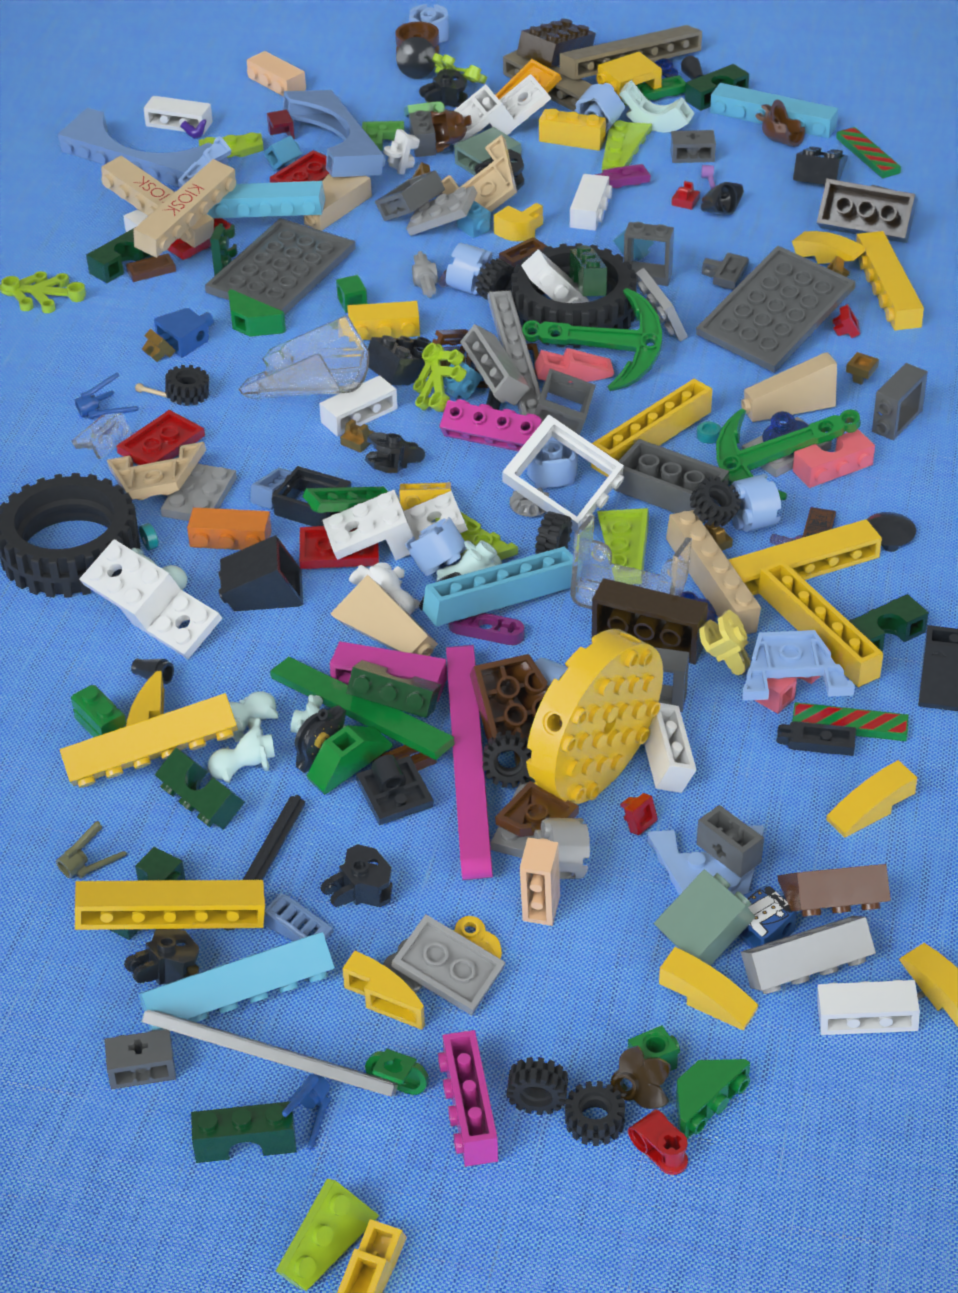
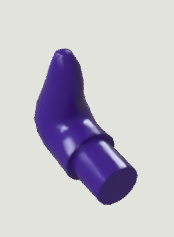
(192, 131)

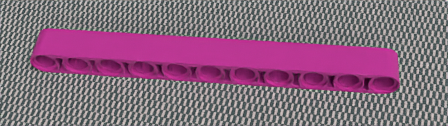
(468, 769)

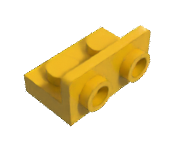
(418, 493)

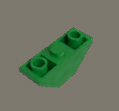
(254, 317)
(346, 755)
(707, 1091)

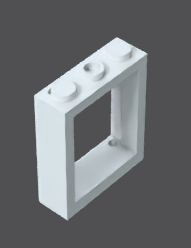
(552, 428)

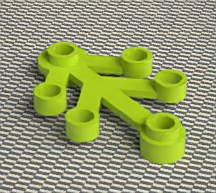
(471, 74)
(14, 287)
(433, 355)

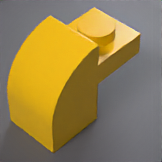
(518, 225)

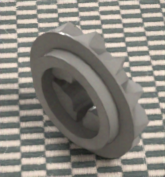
(525, 507)

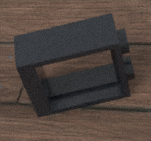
(301, 478)

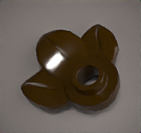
(645, 1077)

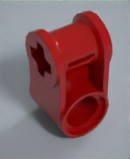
(660, 1142)

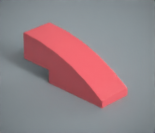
(574, 363)

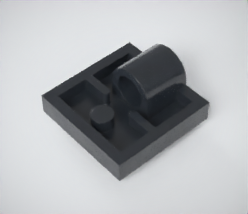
(394, 789)

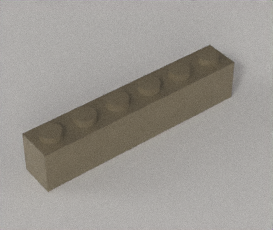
(565, 92)

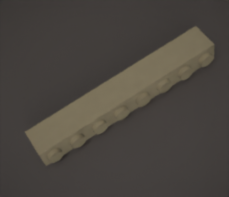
(654, 45)

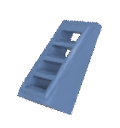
(263, 489)
(285, 908)

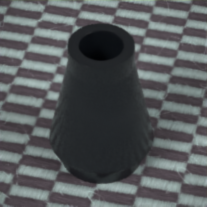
(691, 67)
(147, 667)

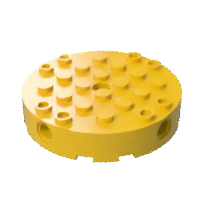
(604, 713)

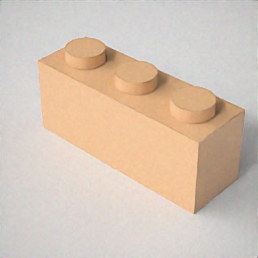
(275, 73)
(540, 881)

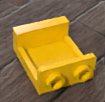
(627, 68)

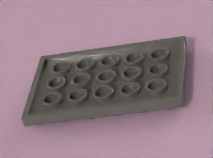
(282, 265)
(775, 308)

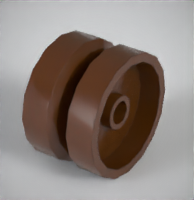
(418, 29)

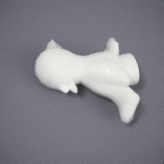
(389, 581)

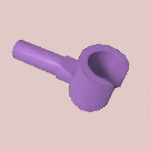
(708, 172)

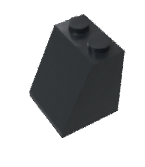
(261, 578)

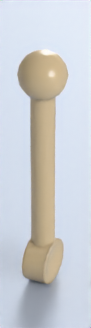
(140, 388)

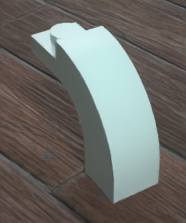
(662, 117)

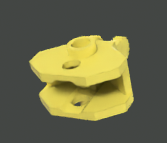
(726, 641)

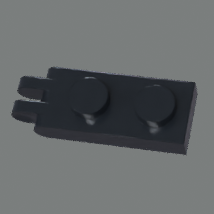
(817, 737)

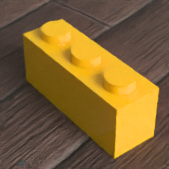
(572, 129)
(387, 319)

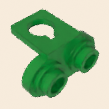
(399, 1068)

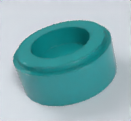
(708, 432)
(148, 536)

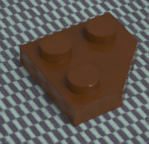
(530, 807)

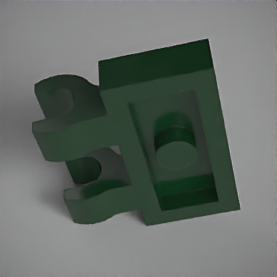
(220, 247)

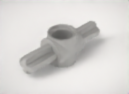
(424, 274)

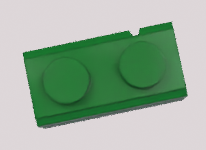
(96, 711)

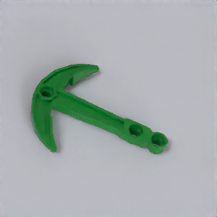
(619, 339)
(745, 460)

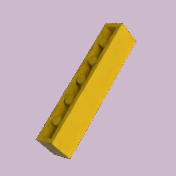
(889, 282)
(659, 420)
(814, 554)
(810, 611)
(148, 740)
(169, 904)

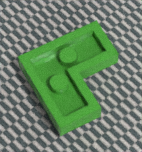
(382, 130)

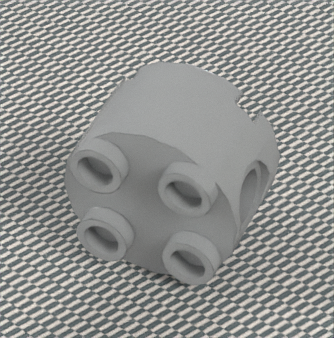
(572, 842)

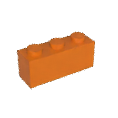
(227, 528)

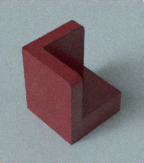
(280, 122)

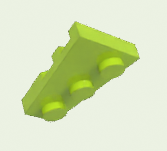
(240, 144)

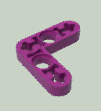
(510, 631)

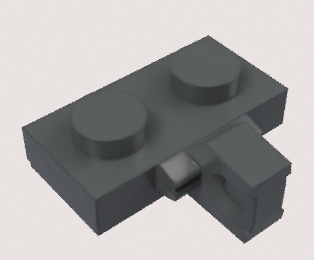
(726, 272)

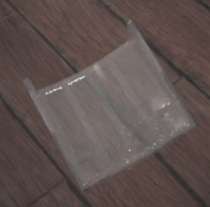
(315, 363)

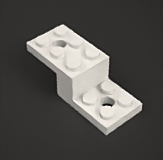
(506, 112)
(385, 519)
(151, 599)

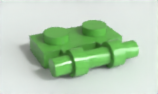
(432, 106)

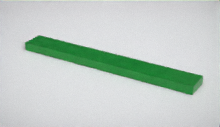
(385, 719)

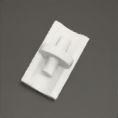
(399, 151)

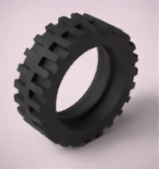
(607, 312)
(57, 502)

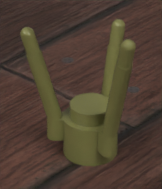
(74, 859)

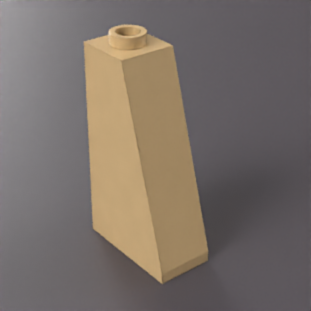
(341, 197)
(795, 390)
(381, 618)

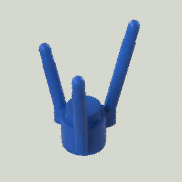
(89, 403)
(311, 1095)

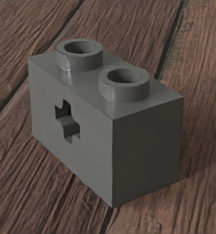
(422, 127)
(693, 146)
(730, 841)
(140, 1059)

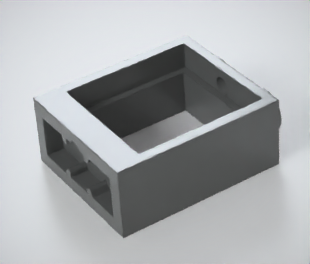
(410, 195)
(660, 273)
(578, 391)
(899, 401)
(678, 664)

